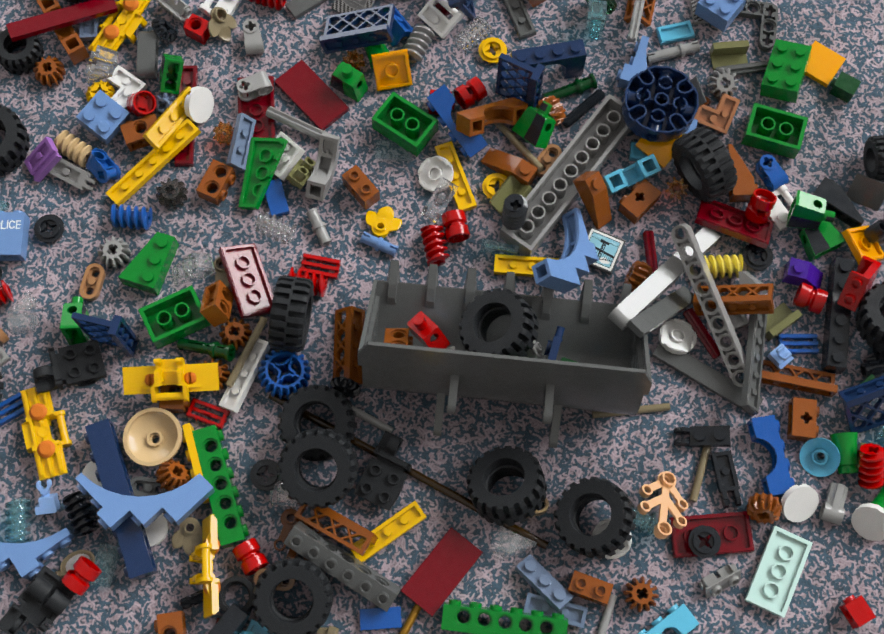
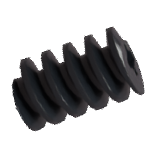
(514, 211)
(78, 513)

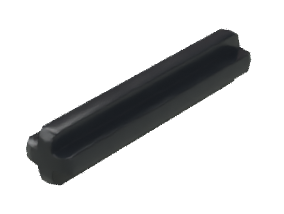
(583, 108)

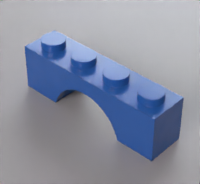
(442, 103)
(766, 432)

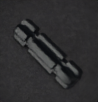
(196, 598)

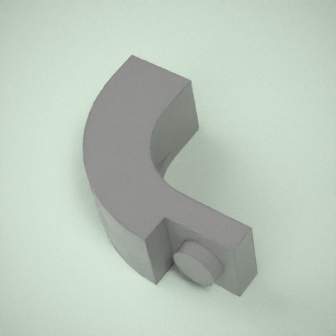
(325, 167)

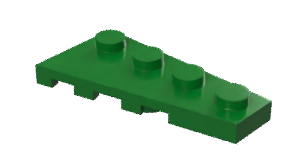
(260, 167)

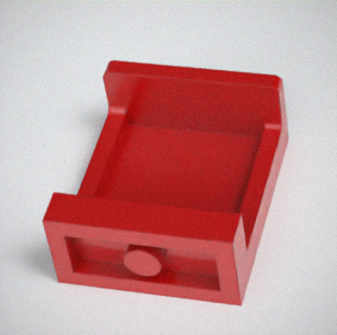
(859, 283)

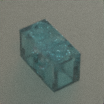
(595, 19)

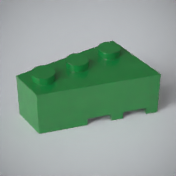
(151, 264)

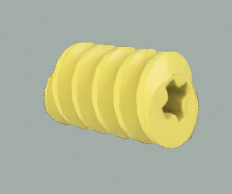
(725, 265)

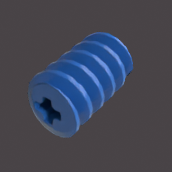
(131, 218)

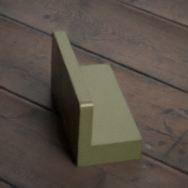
(728, 53)
(509, 187)
(780, 320)

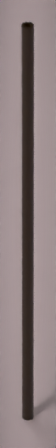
(417, 475)

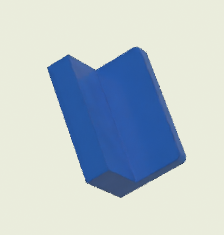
(400, 27)

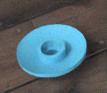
(813, 464)

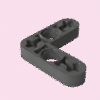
(762, 15)

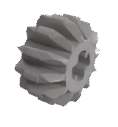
(722, 75)
(111, 259)

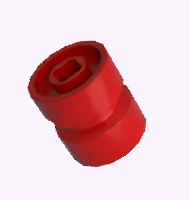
(469, 93)
(141, 103)
(760, 206)
(456, 226)
(811, 298)
(249, 555)
(83, 573)

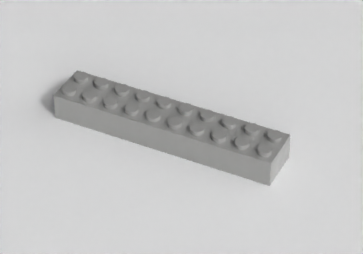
(556, 189)

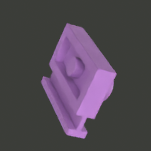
(42, 159)

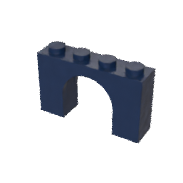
(569, 55)

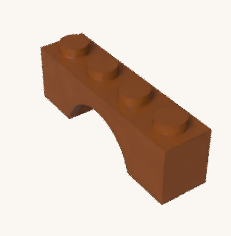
(66, 35)
(473, 120)

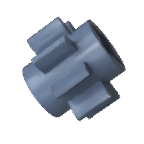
(166, 98)

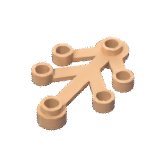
(666, 482)

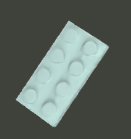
(778, 571)

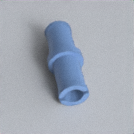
(379, 244)

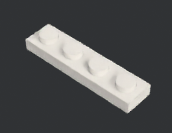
(235, 396)

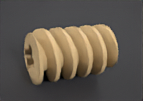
(73, 148)

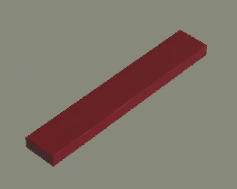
(60, 18)
(185, 157)

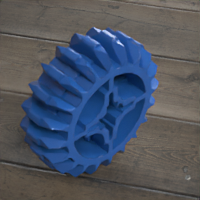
(272, 364)

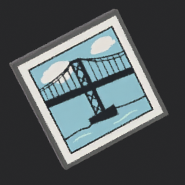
(607, 249)

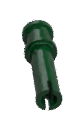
(577, 86)
(214, 349)

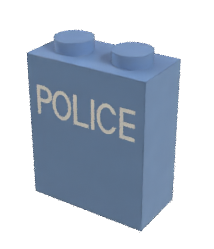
(14, 235)

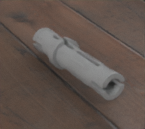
(672, 52)

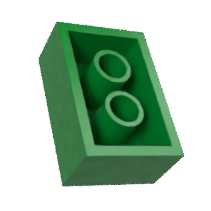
(785, 71)
(405, 124)
(774, 130)
(173, 317)

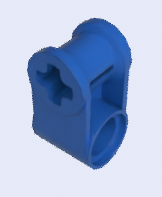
(102, 166)
(771, 174)

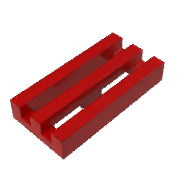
(304, 263)
(223, 419)

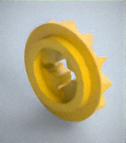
(497, 45)
(106, 87)
(490, 181)

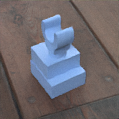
(780, 356)
(47, 502)

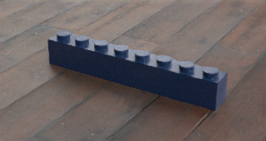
(115, 478)

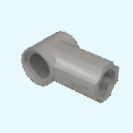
(832, 508)

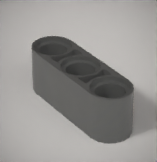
(147, 55)

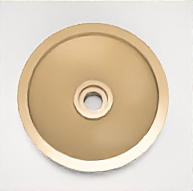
(144, 428)

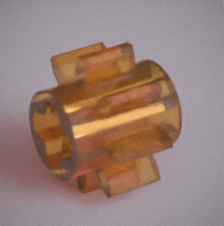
(354, 59)
(220, 136)
(676, 183)

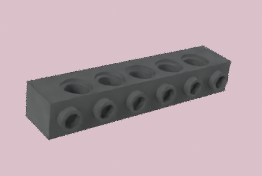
(342, 566)

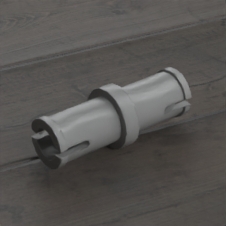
(318, 227)

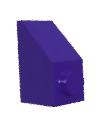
(801, 271)

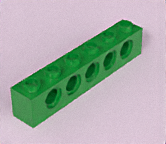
(203, 438)
(451, 621)

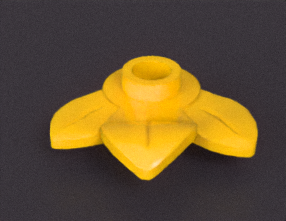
(383, 219)

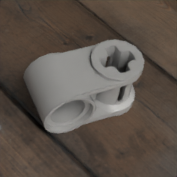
(252, 39)
(254, 86)

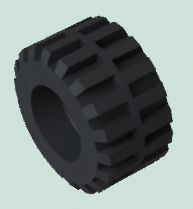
(21, 61)
(874, 157)

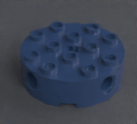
(659, 104)

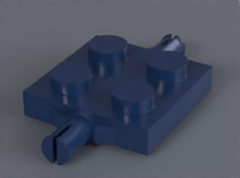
(553, 346)

